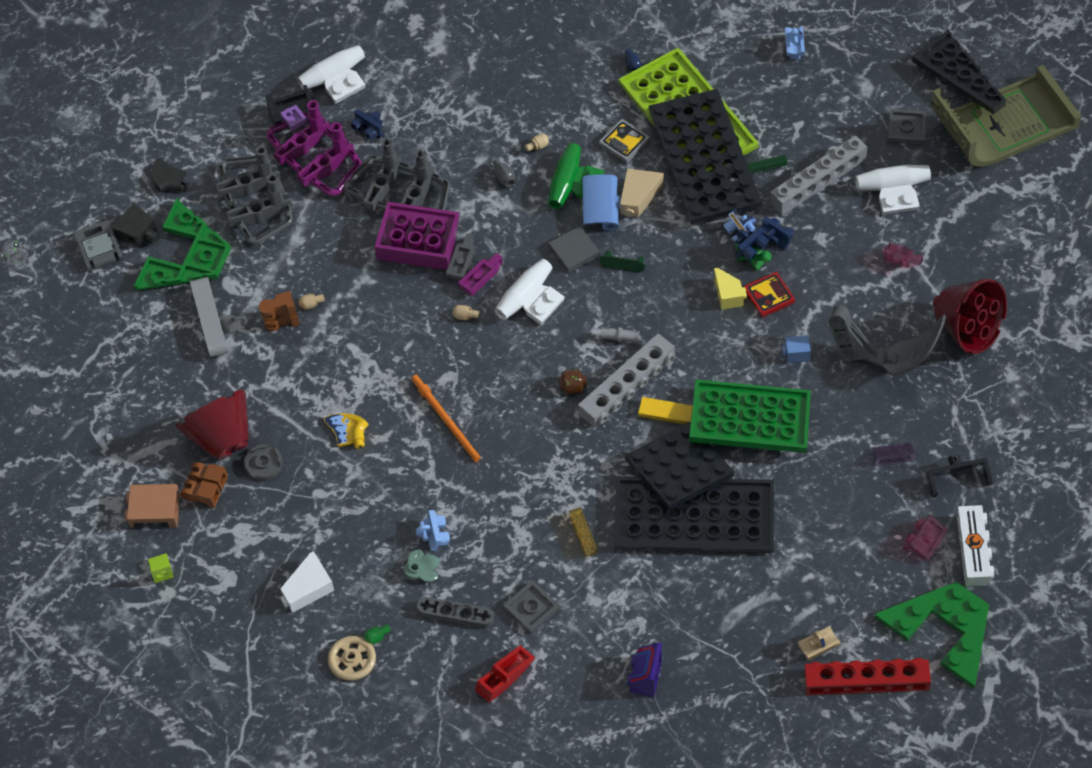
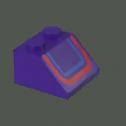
(646, 670)

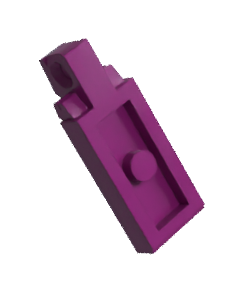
(480, 274)

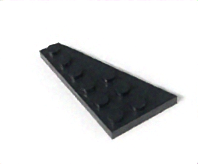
(957, 69)

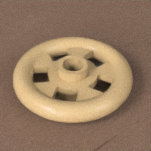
(344, 644)

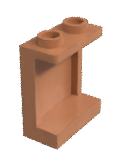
(153, 504)

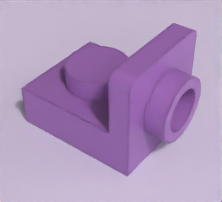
(293, 117)

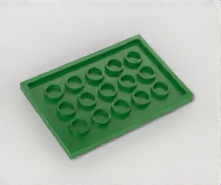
(750, 416)

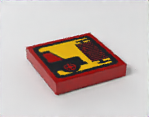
(769, 294)

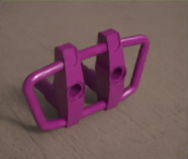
(309, 138)

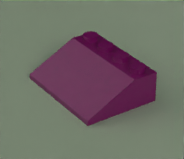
(417, 235)

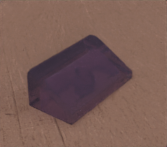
(893, 454)

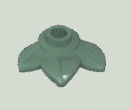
(422, 565)

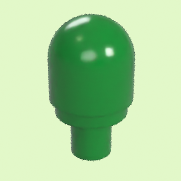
(376, 634)

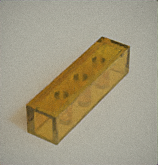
(583, 532)

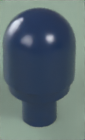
(632, 60)

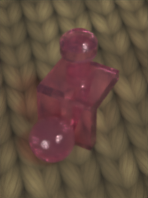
(901, 255)

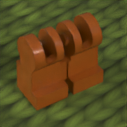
(278, 312)
(204, 484)

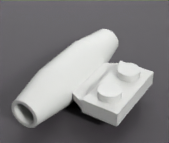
(336, 74)
(895, 186)
(529, 293)

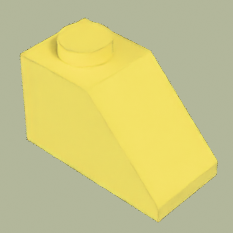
(729, 290)

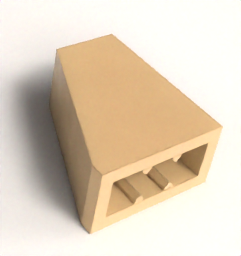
(639, 190)

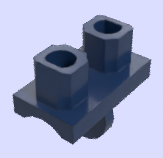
(369, 121)
(776, 233)
(748, 240)

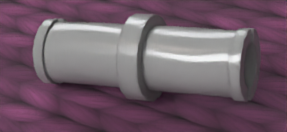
(620, 334)

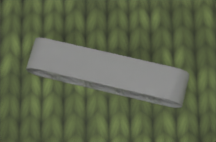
(209, 317)

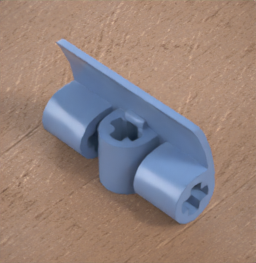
(601, 201)

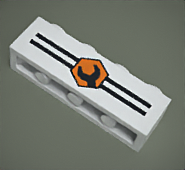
(973, 546)

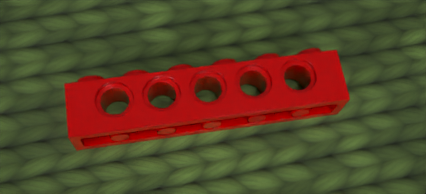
(859, 684)

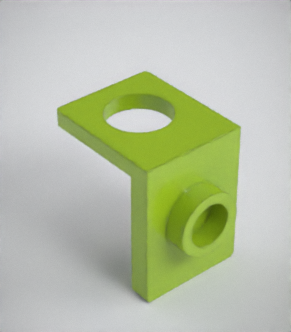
(160, 568)

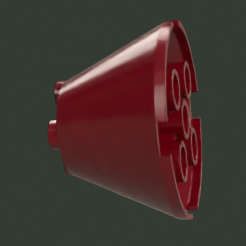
(972, 313)
(219, 425)

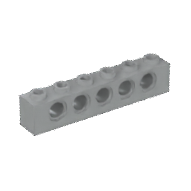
(818, 175)
(629, 371)

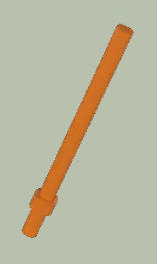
(425, 391)

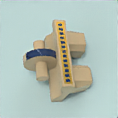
(818, 643)

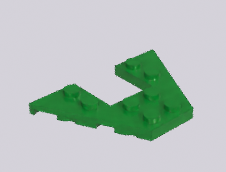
(203, 259)
(956, 608)

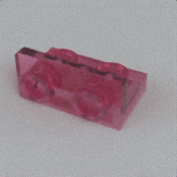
(925, 537)

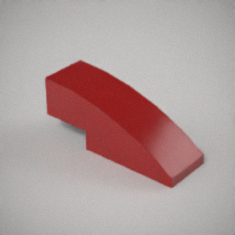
(504, 673)

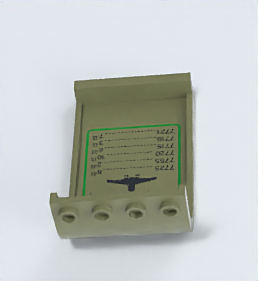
(1032, 115)

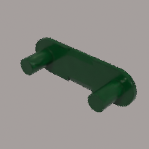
(622, 263)

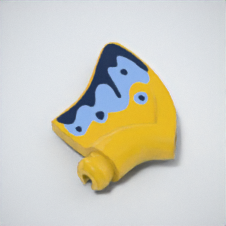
(347, 428)

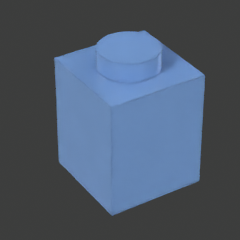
(797, 349)

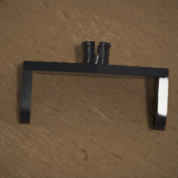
(954, 466)

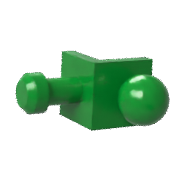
(760, 258)

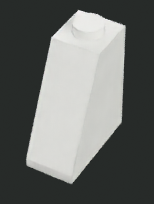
(306, 584)

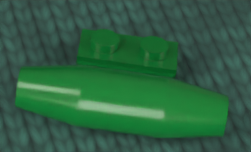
(569, 176)

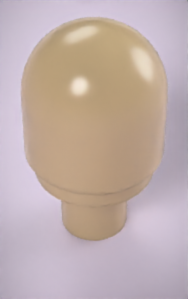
(537, 142)
(310, 301)
(464, 312)

